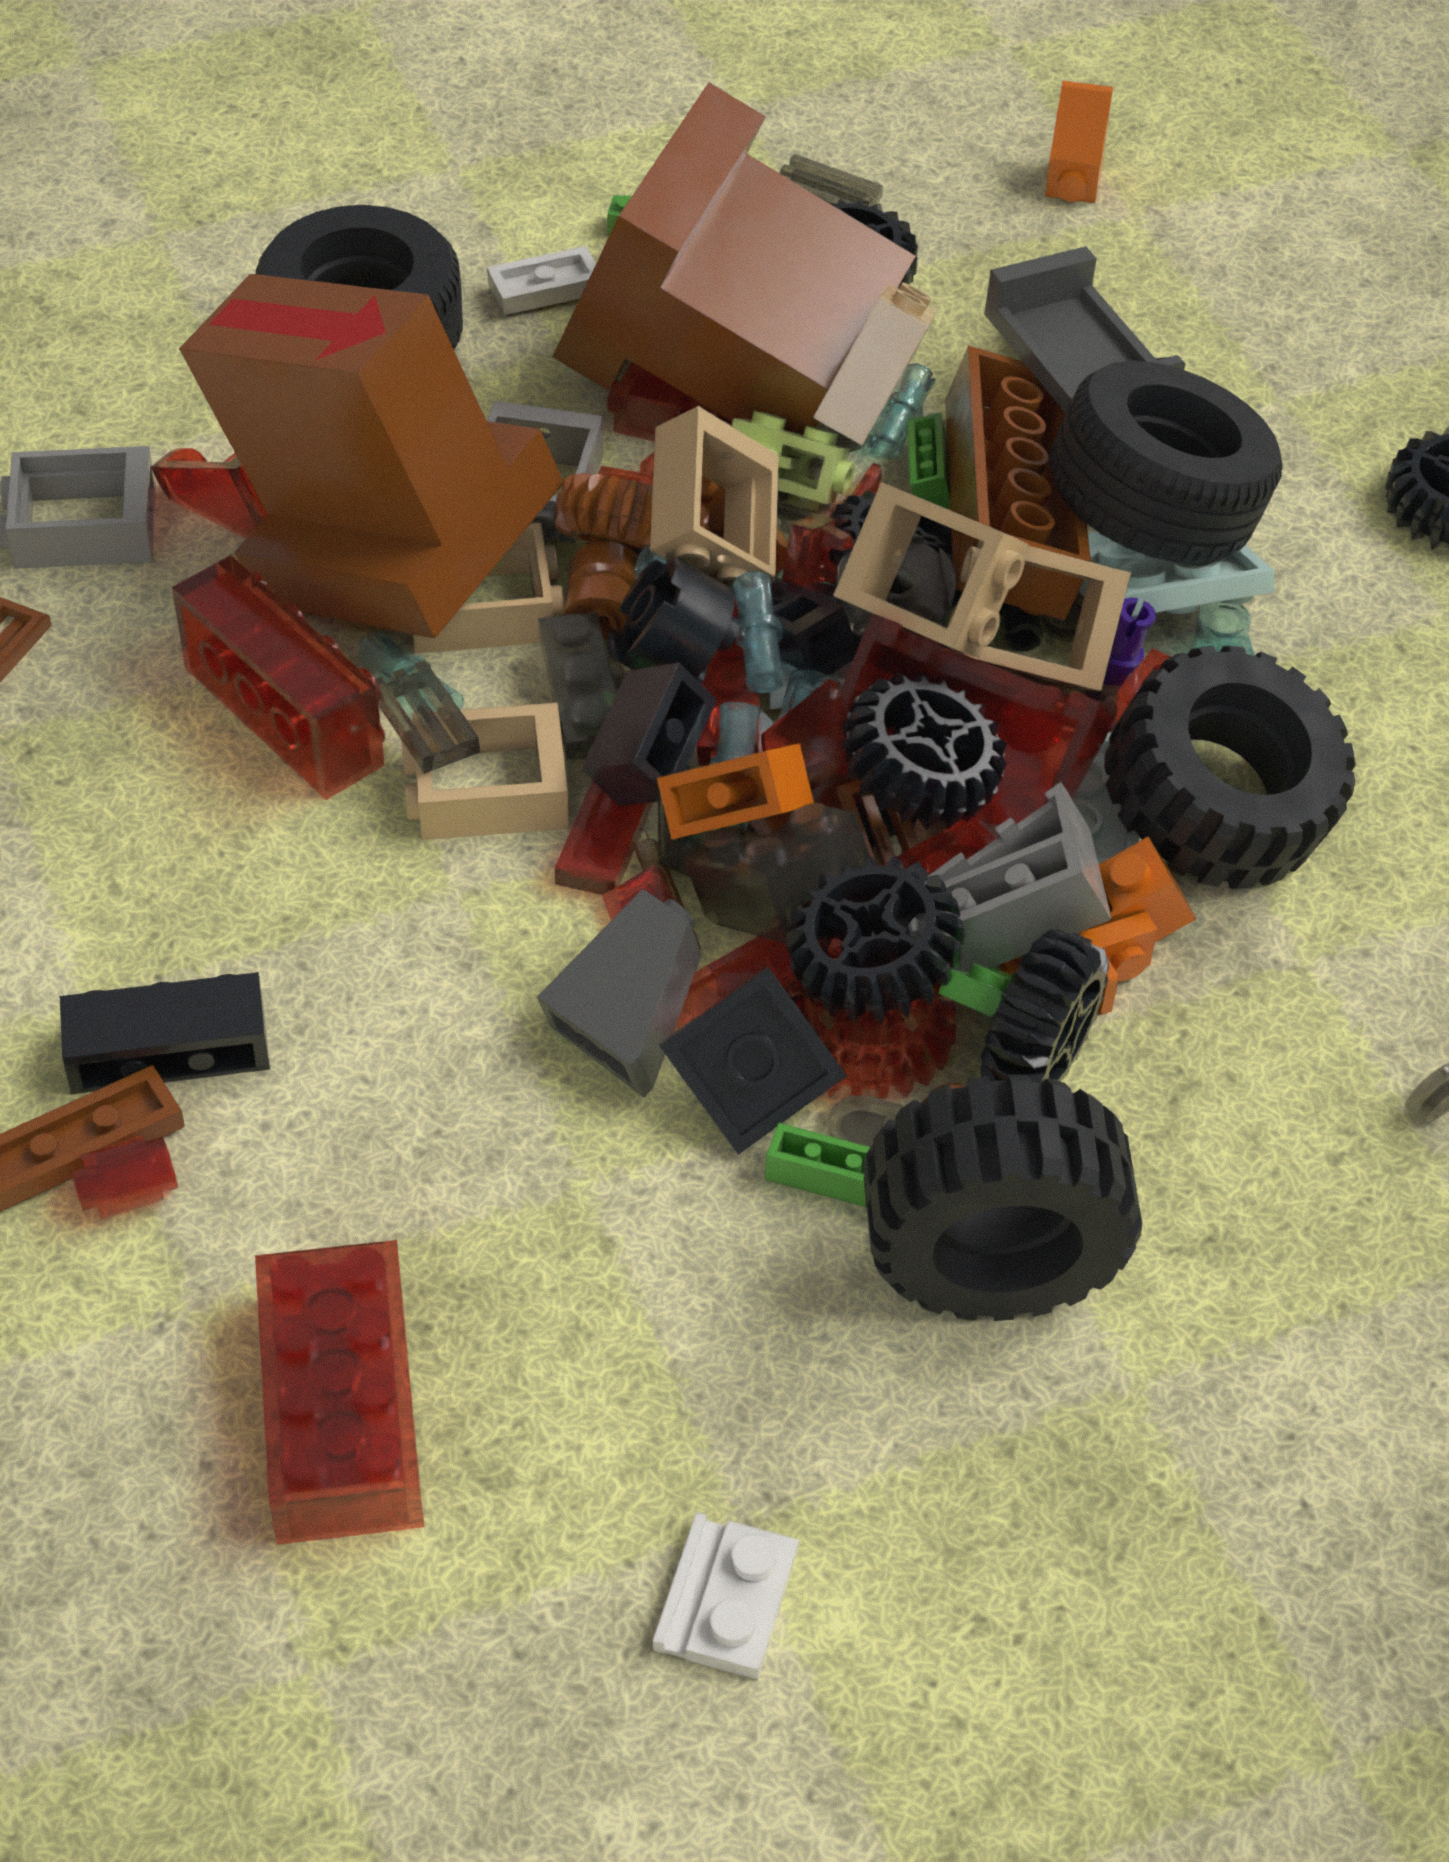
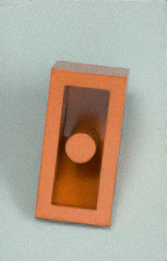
(1079, 141)
(735, 791)

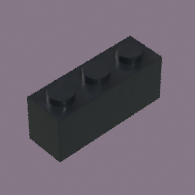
(176, 1026)

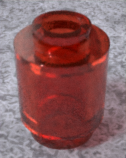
(124, 1176)

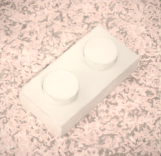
(540, 280)

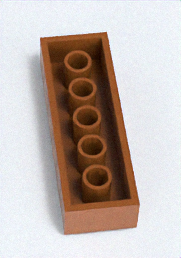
(1002, 475)

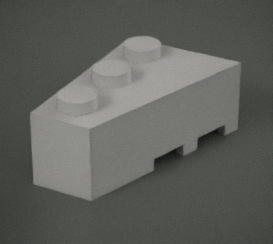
(1025, 884)

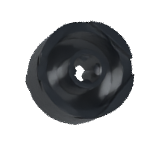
(674, 618)

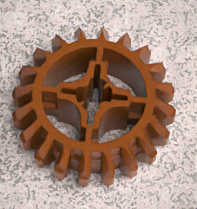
(608, 510)

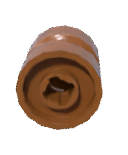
(599, 582)

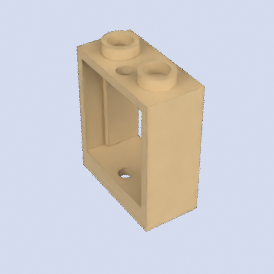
(876, 362)
(698, 447)
(881, 552)
(506, 620)
(1094, 629)
(498, 807)

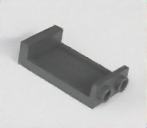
(1061, 321)

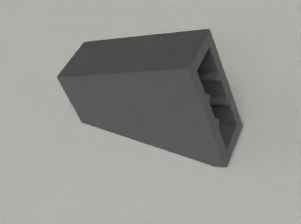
(627, 989)

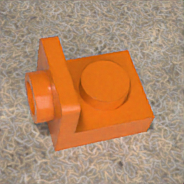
(1129, 951)

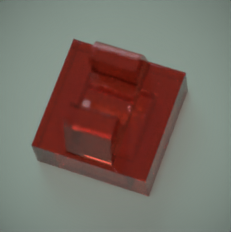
(809, 550)

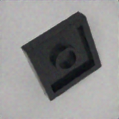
(752, 1060)

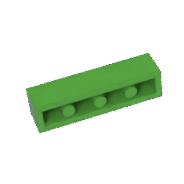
(929, 459)
(817, 1164)

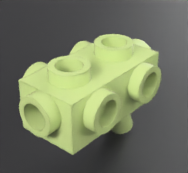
(795, 455)

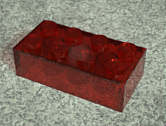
(280, 676)
(337, 1393)

